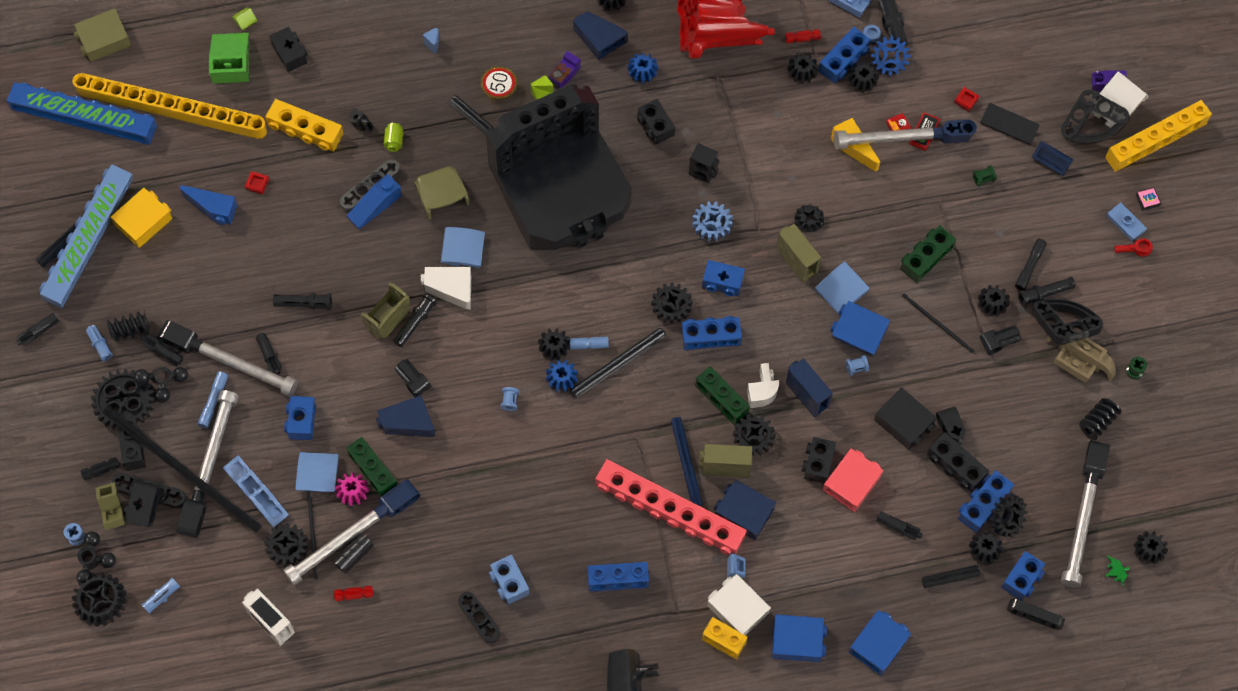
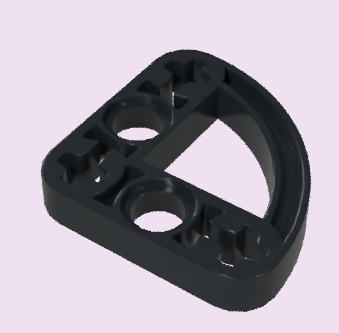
(1087, 108)
(1063, 333)

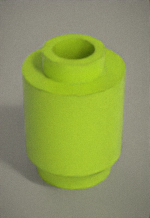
(393, 137)

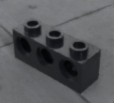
(955, 452)

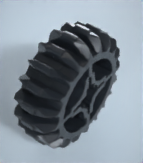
(113, 606)

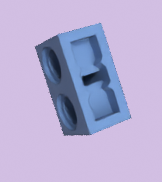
(513, 578)

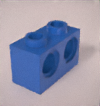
(1020, 574)

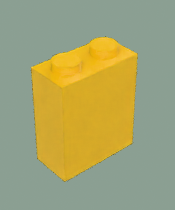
(142, 217)

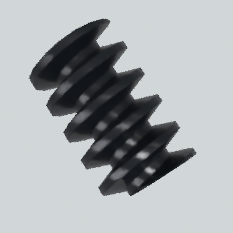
(128, 326)
(1099, 418)

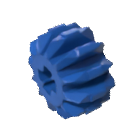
(642, 67)
(556, 371)

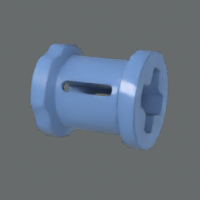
(857, 365)
(509, 399)
(73, 528)

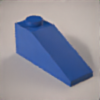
(375, 201)
(214, 205)

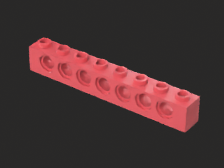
(611, 471)

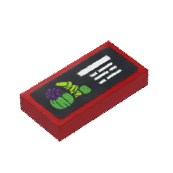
(926, 121)

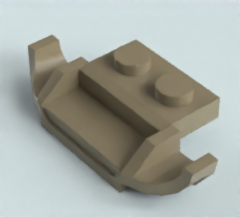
(1084, 358)

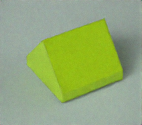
(244, 18)

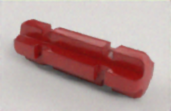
(800, 36)
(353, 593)

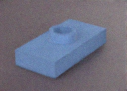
(1126, 222)

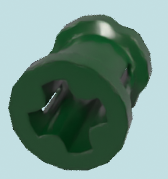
(984, 175)
(1137, 369)

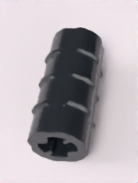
(353, 553)

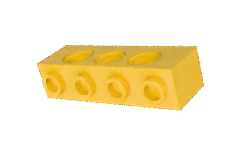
(280, 111)

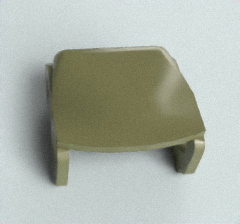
(440, 189)
(387, 312)

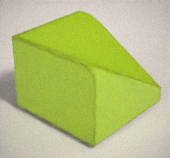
(541, 87)

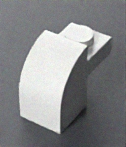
(763, 392)

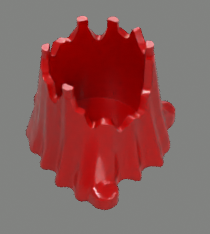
(715, 25)

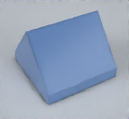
(431, 39)
(735, 566)

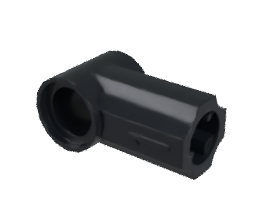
(995, 340)
(415, 381)

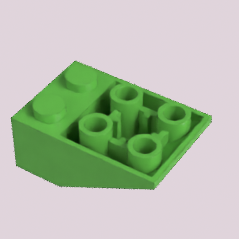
(229, 58)

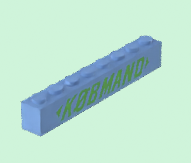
(86, 236)

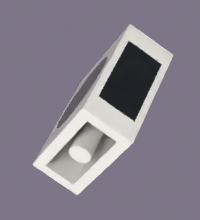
(268, 617)

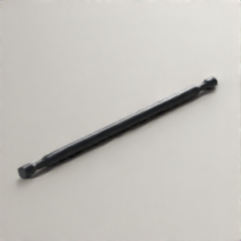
(938, 323)
(312, 530)

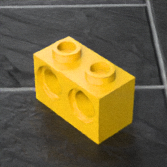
(724, 638)

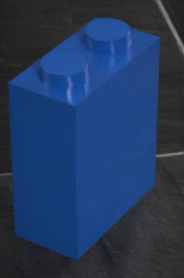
(860, 328)
(798, 638)
(880, 642)

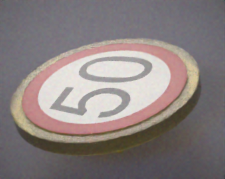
(498, 83)

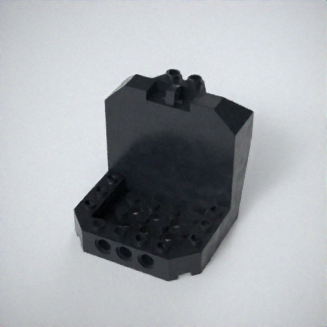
(558, 170)

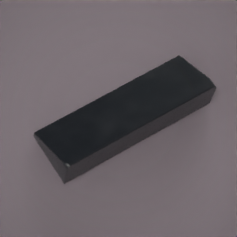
(1010, 123)

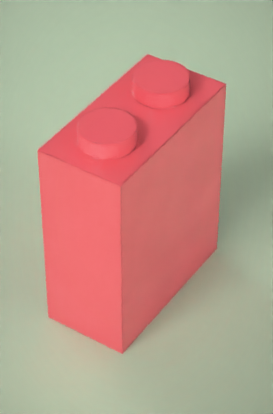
(853, 479)

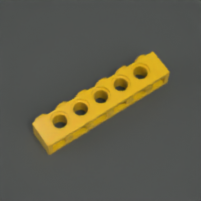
(1158, 135)

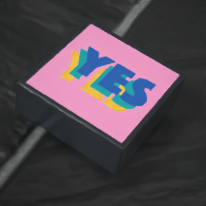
(1148, 199)

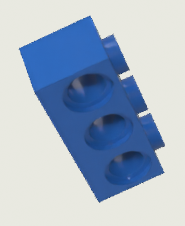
(844, 47)
(705, 340)
(983, 510)
(618, 576)

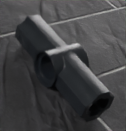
(892, 20)

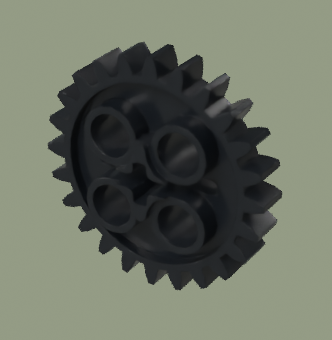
(121, 383)

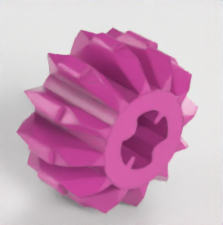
(351, 482)

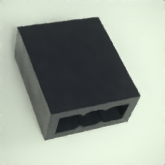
(905, 419)

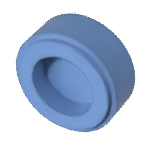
(873, 33)

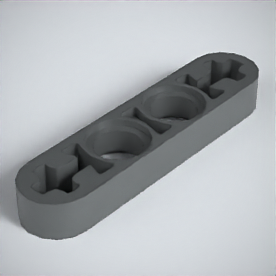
(367, 183)

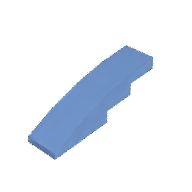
(255, 491)

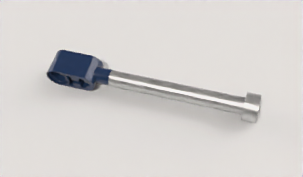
(950, 132)
(391, 503)

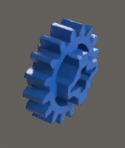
(882, 46)

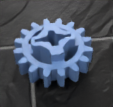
(711, 225)

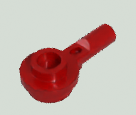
(1142, 248)

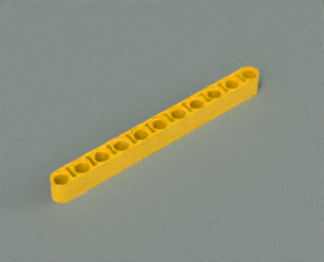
(162, 100)

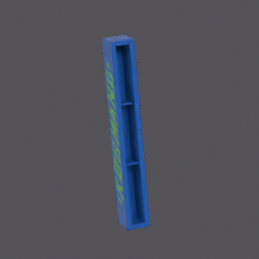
(82, 113)

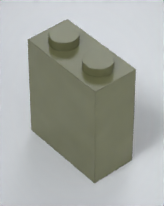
(101, 35)
(798, 252)
(726, 460)

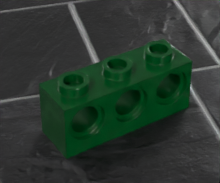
(927, 262)
(722, 395)
(371, 466)

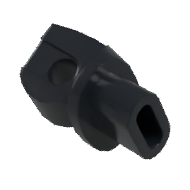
(360, 120)

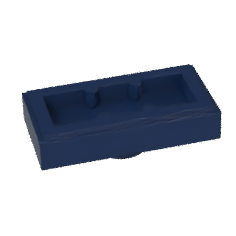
(1052, 158)

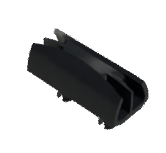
(626, 672)

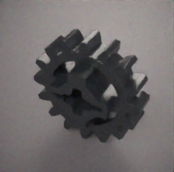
(676, 296)
(754, 426)
(1008, 515)
(279, 543)

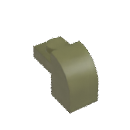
(110, 506)

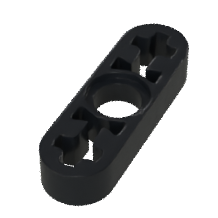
(1035, 614)
(491, 626)

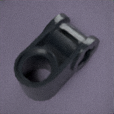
(950, 423)

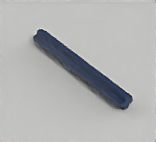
(686, 461)

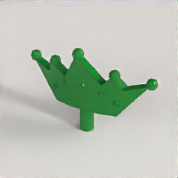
(1117, 570)

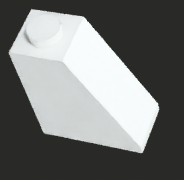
(449, 284)

